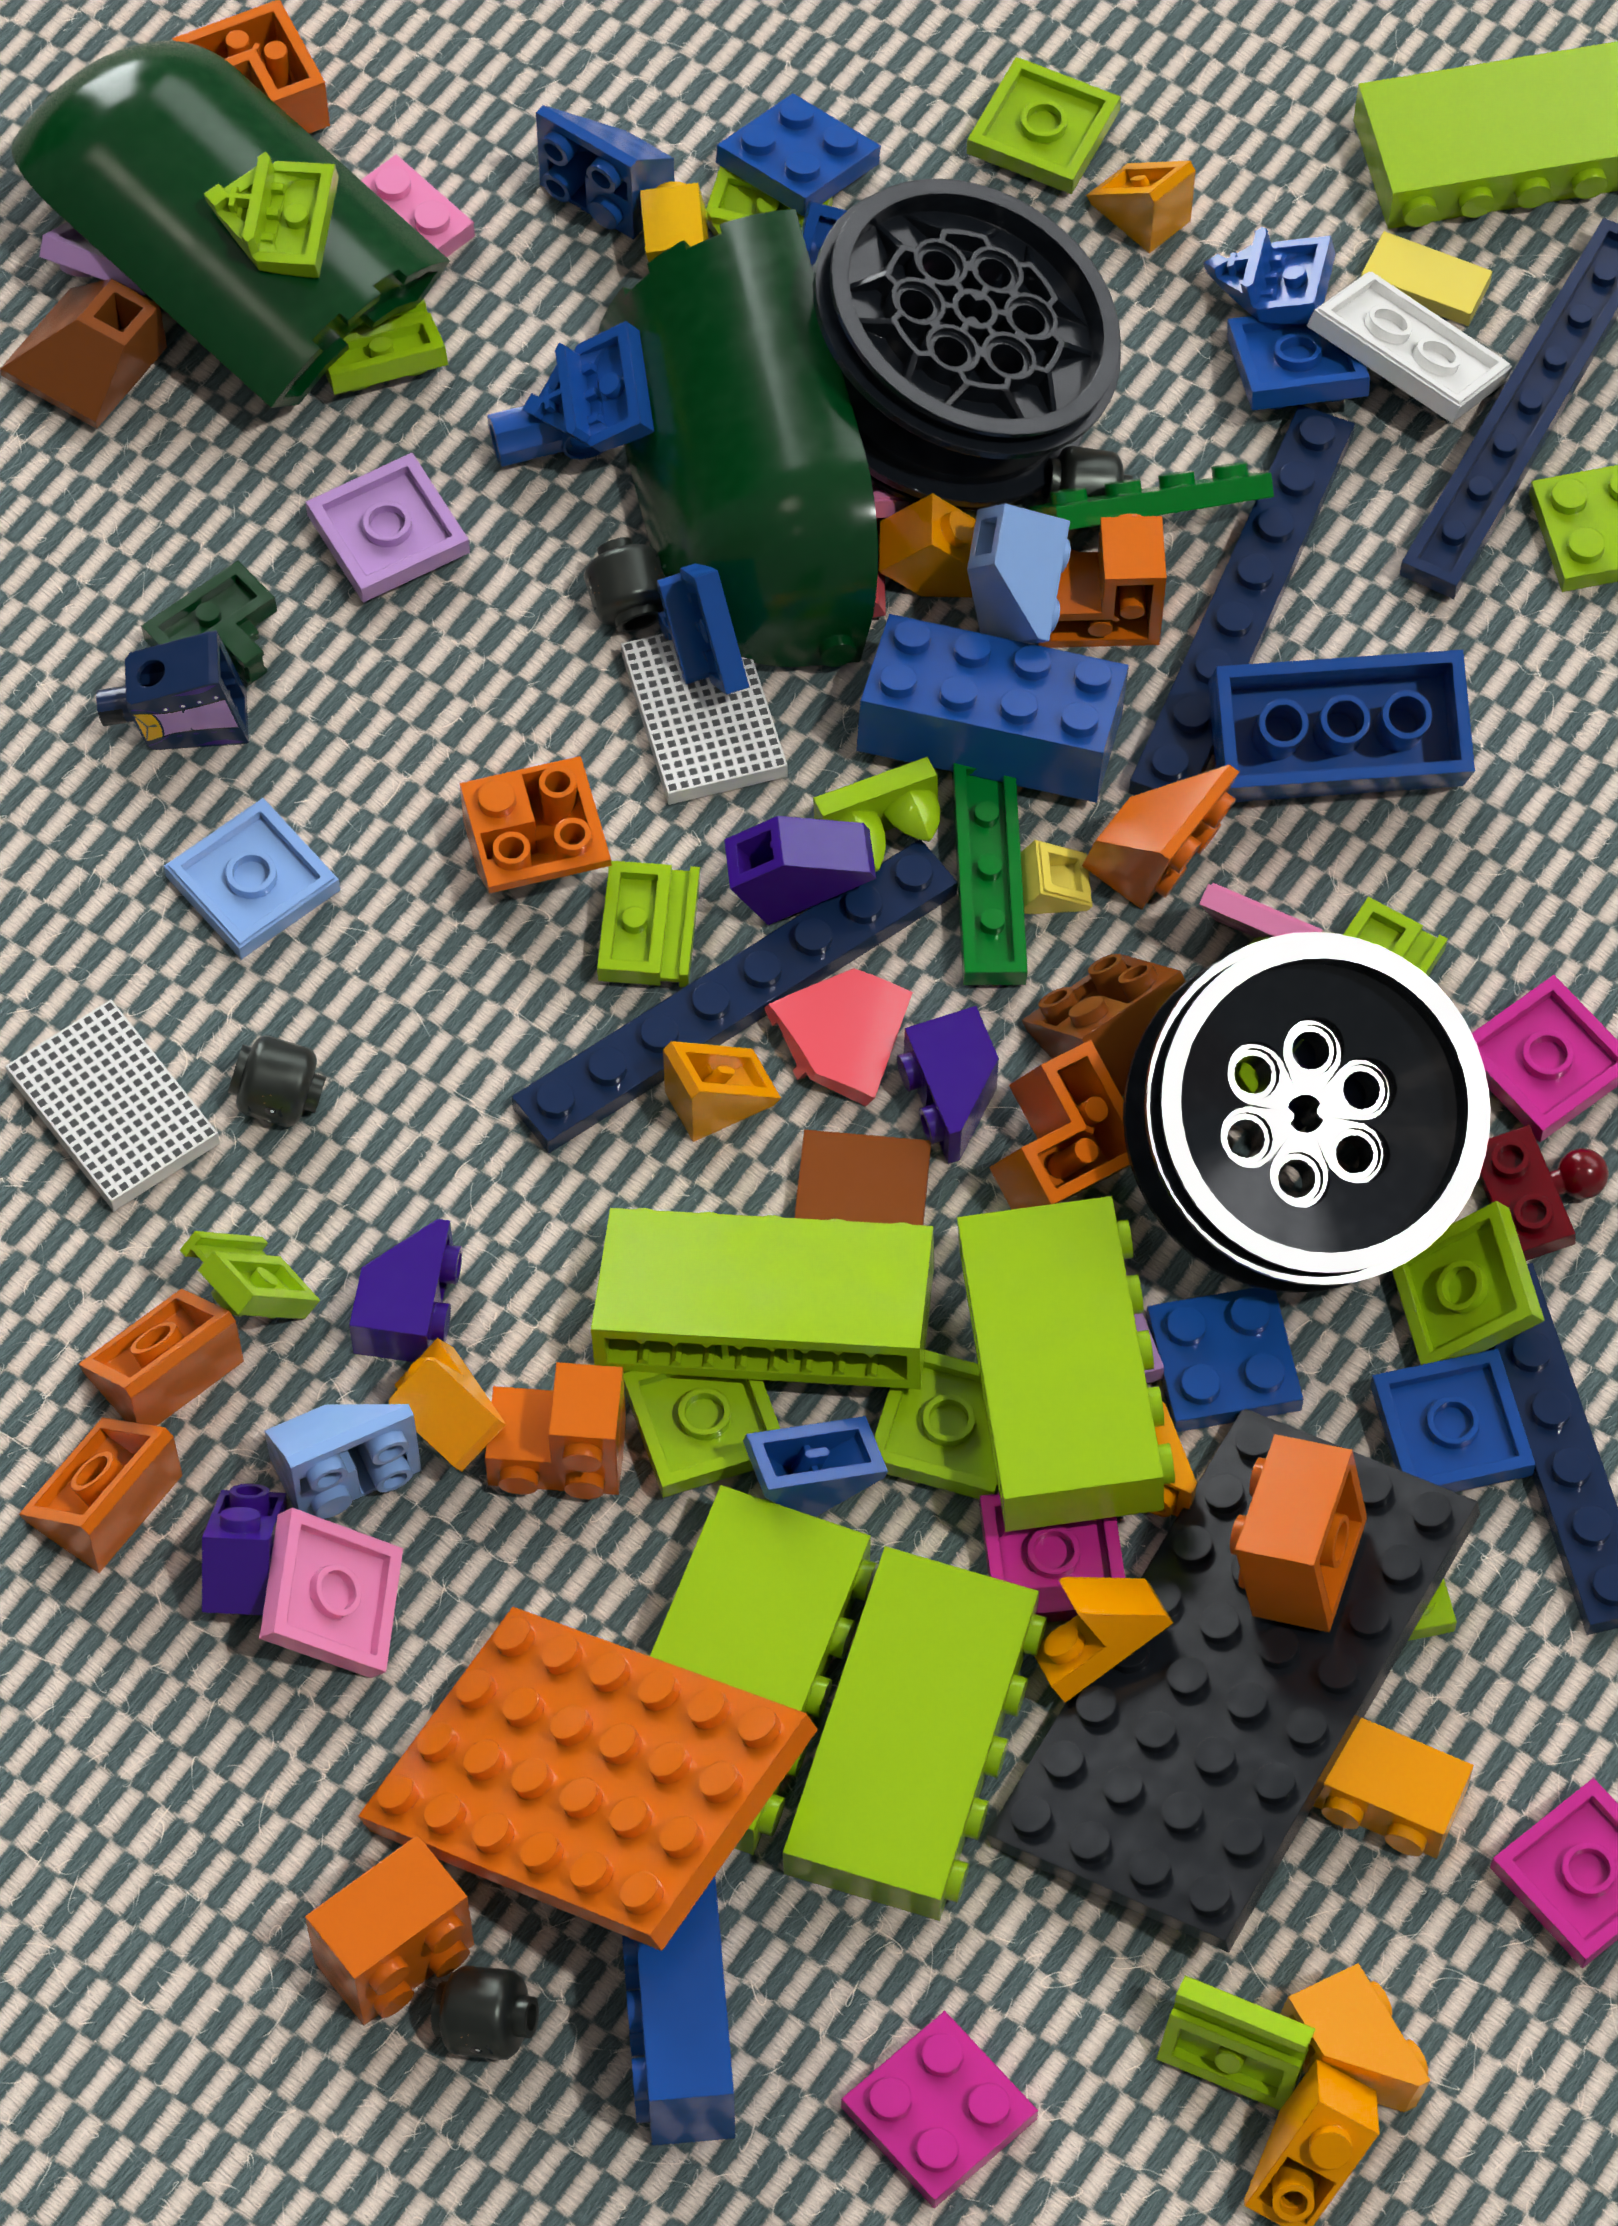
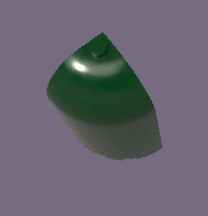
(128, 167)
(754, 442)

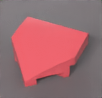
(842, 1031)

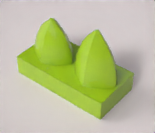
(893, 799)

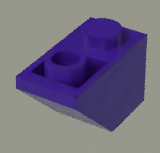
(797, 863)
(954, 1074)
(402, 1295)
(239, 1549)

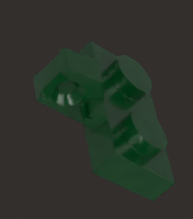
(227, 603)

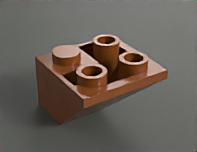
(90, 350)
(1105, 1007)

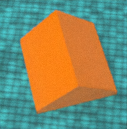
(165, 1358)
(105, 1489)

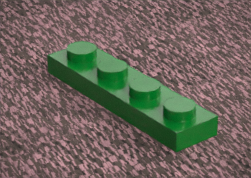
(1174, 494)
(989, 879)

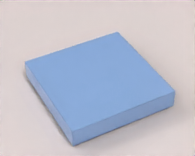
(252, 878)

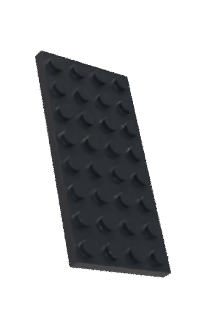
(1215, 1737)

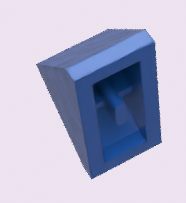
(816, 1463)

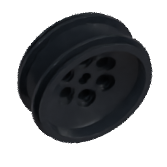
(964, 339)
(1367, 1021)

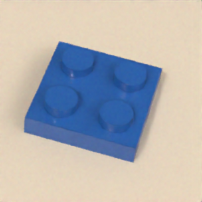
(798, 154)
(1292, 365)
(1224, 1358)
(1454, 1422)

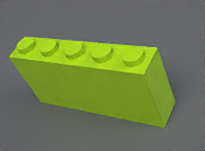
(1492, 135)
(764, 1298)
(1063, 1364)
(767, 1610)
(914, 1734)

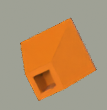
(533, 825)
(1160, 833)

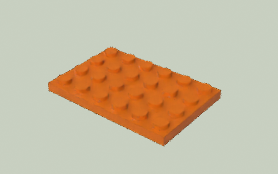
(589, 1776)

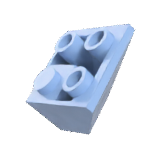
(1017, 571)
(343, 1454)

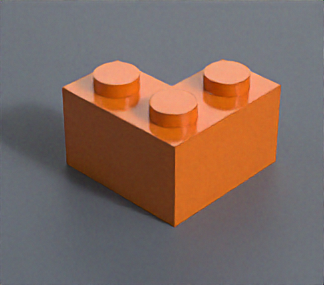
(273, 57)
(1114, 592)
(1076, 1126)
(561, 1436)

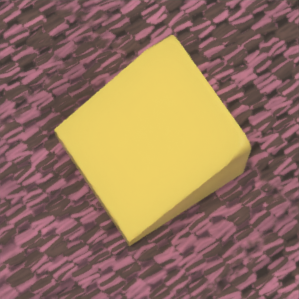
(1054, 879)

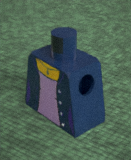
(180, 695)

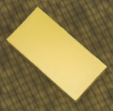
(1430, 277)

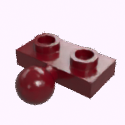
(1520, 1179)

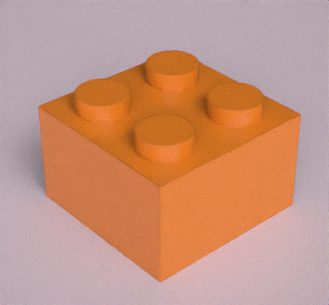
(1299, 1532)
(391, 1931)

